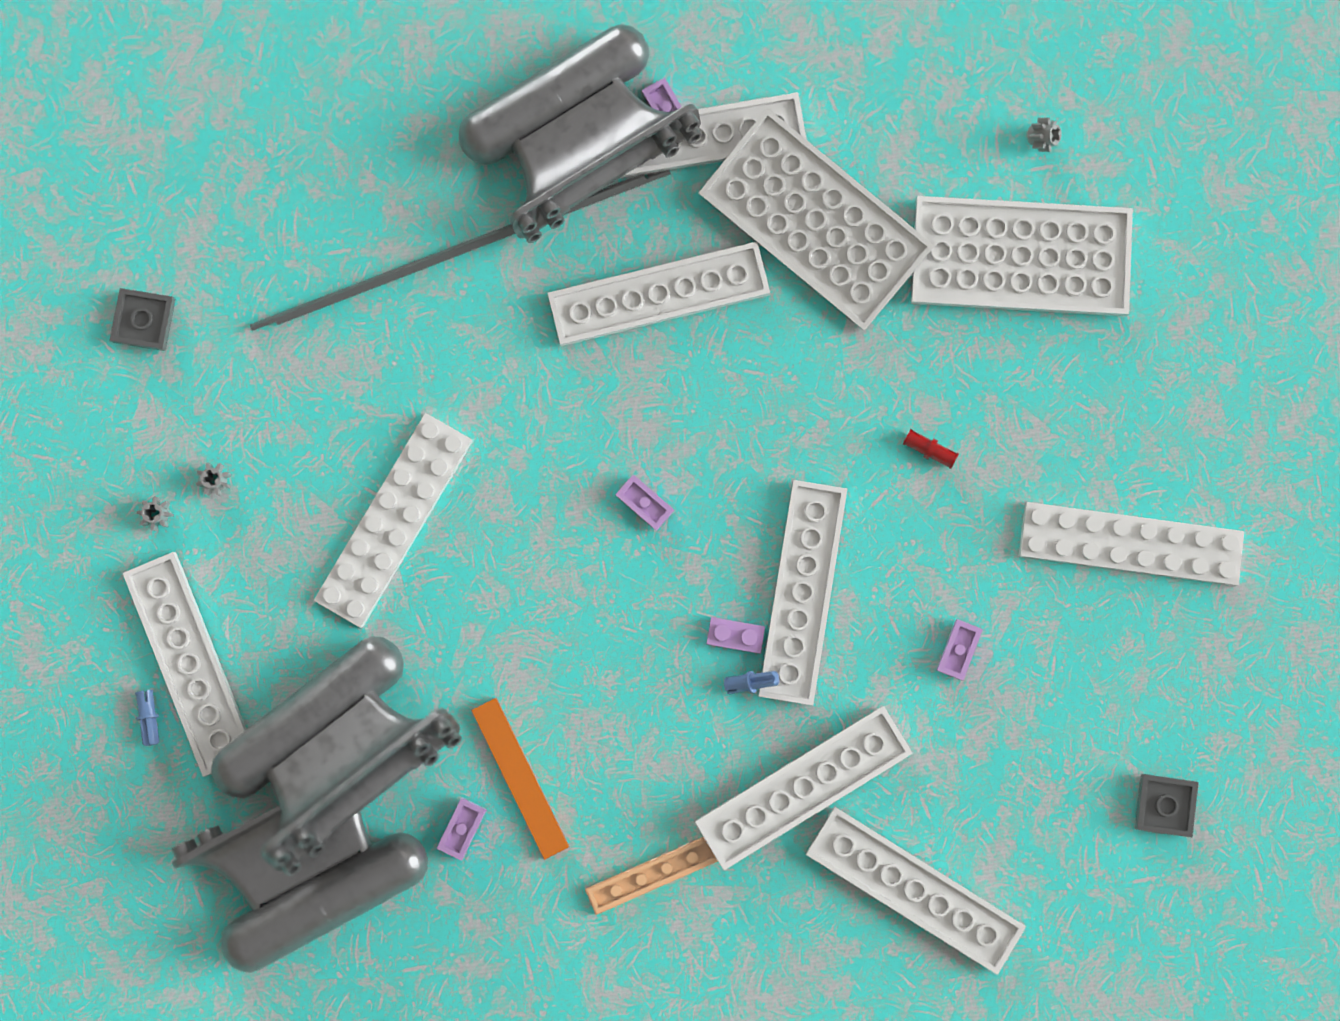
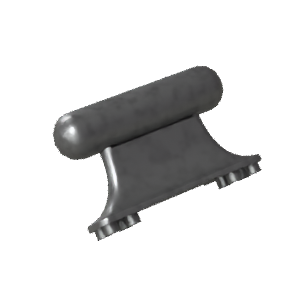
(576, 127)
(331, 750)
(315, 899)

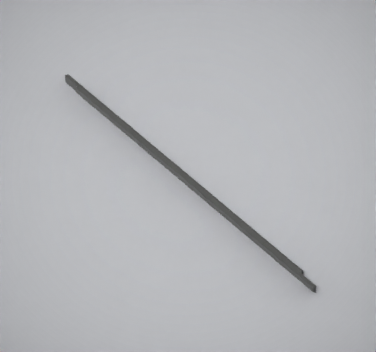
(442, 256)

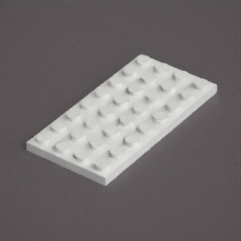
(816, 219)
(1024, 256)

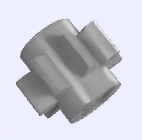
(1044, 134)
(207, 475)
(150, 507)

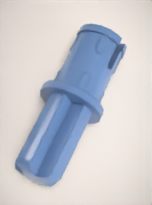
(751, 682)
(147, 718)

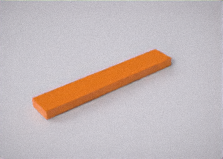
(520, 778)

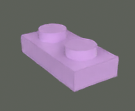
(661, 96)
(644, 502)
(735, 635)
(959, 649)
(461, 829)

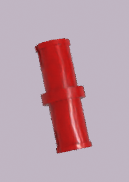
(930, 448)

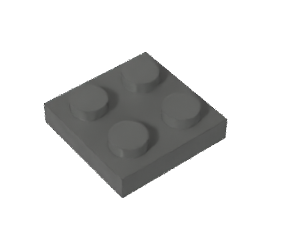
(142, 319)
(1166, 805)

